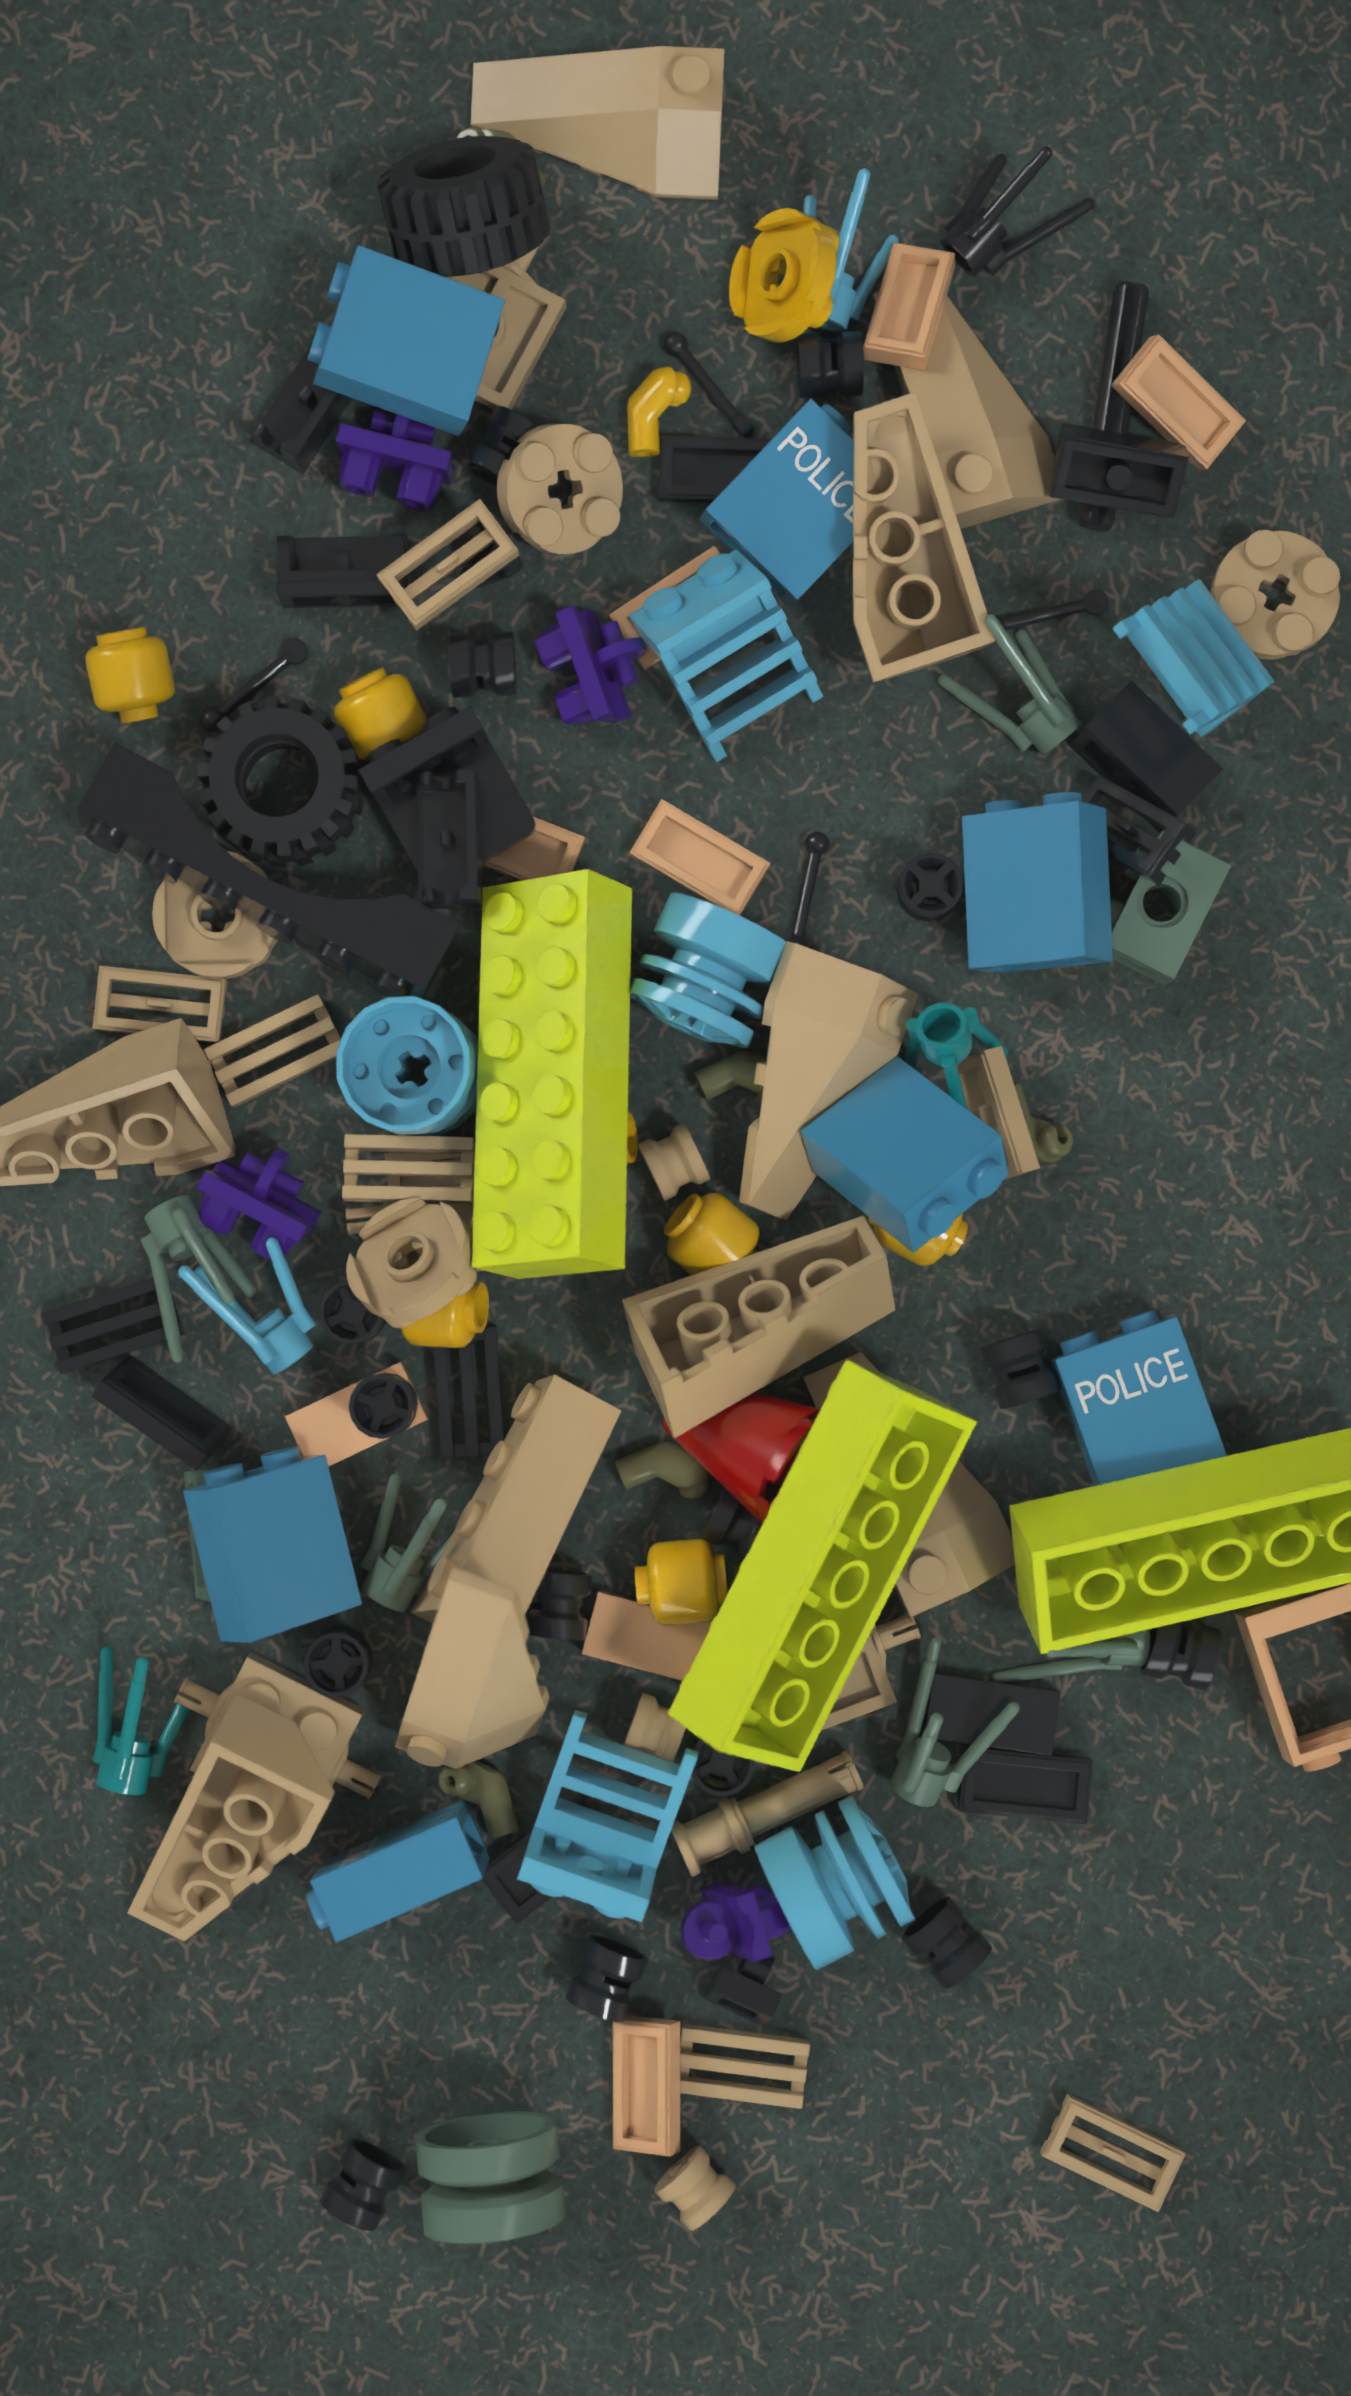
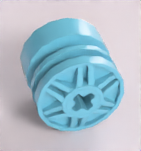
(708, 971)
(375, 1064)
(834, 1882)

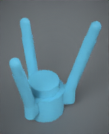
(846, 301)
(274, 1337)

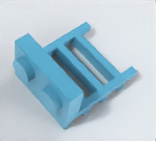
(708, 621)
(1197, 656)
(593, 1853)

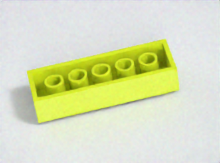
(552, 1076)
(1184, 1542)
(821, 1568)

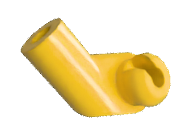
(646, 405)

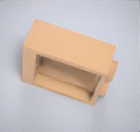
(1257, 1623)

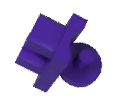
(368, 452)
(601, 663)
(263, 1194)
(733, 1923)

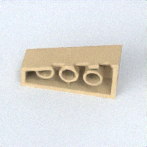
(756, 1319)
(526, 1492)

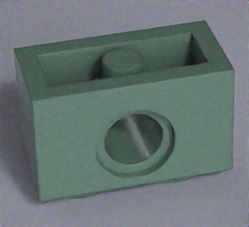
(1161, 947)

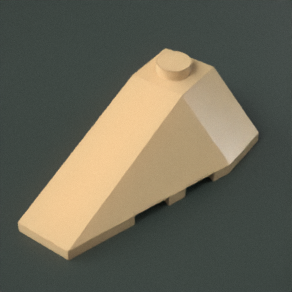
(615, 113)

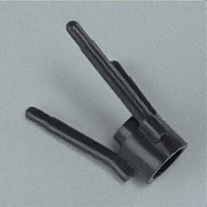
(978, 235)

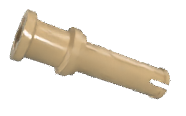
(737, 1823)

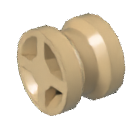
(674, 1161)
(654, 1729)
(695, 2188)

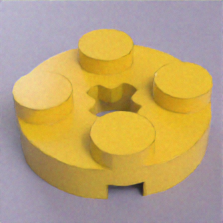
(788, 245)

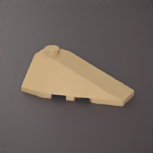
(980, 428)
(910, 562)
(826, 1038)
(124, 1105)
(962, 1539)
(474, 1679)
(241, 1815)

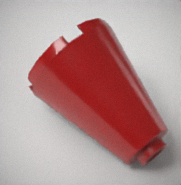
(750, 1447)

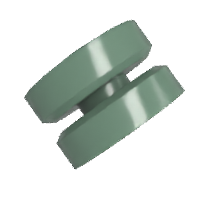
(490, 2177)

